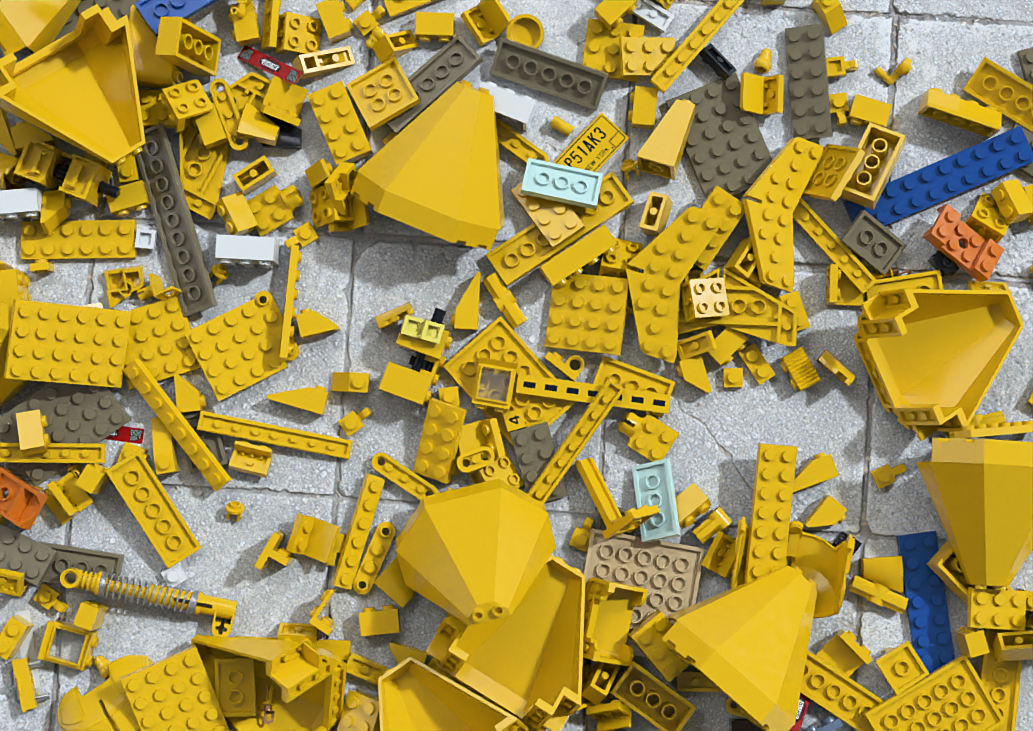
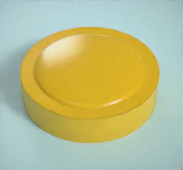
(526, 30)

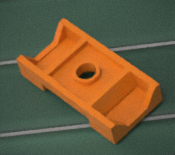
(978, 255)
(22, 502)

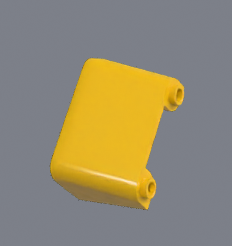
(149, 68)
(608, 620)

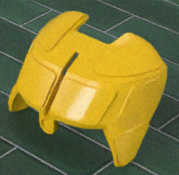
(812, 555)
(86, 712)

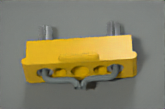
(25, 683)

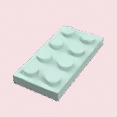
(561, 183)
(655, 487)

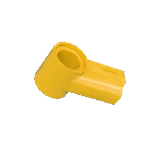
(715, 522)

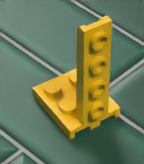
(606, 505)

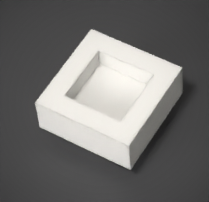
(145, 239)
(174, 575)

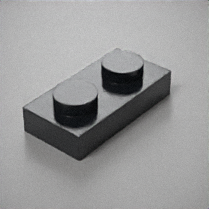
(717, 61)

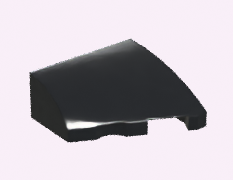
(289, 136)

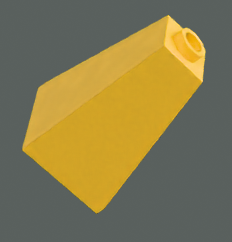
(666, 144)

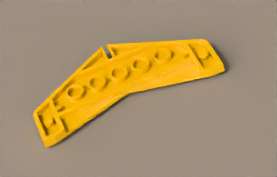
(204, 168)
(771, 217)
(665, 265)
(750, 312)

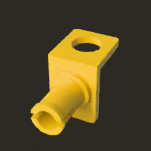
(157, 290)

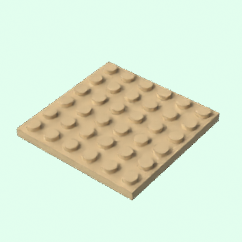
(662, 567)

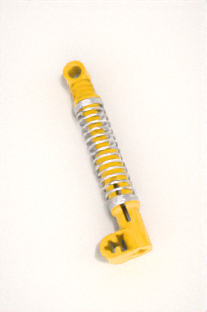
(156, 594)

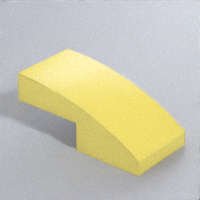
(422, 329)

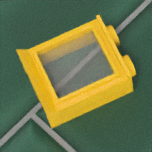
(494, 384)
(68, 645)

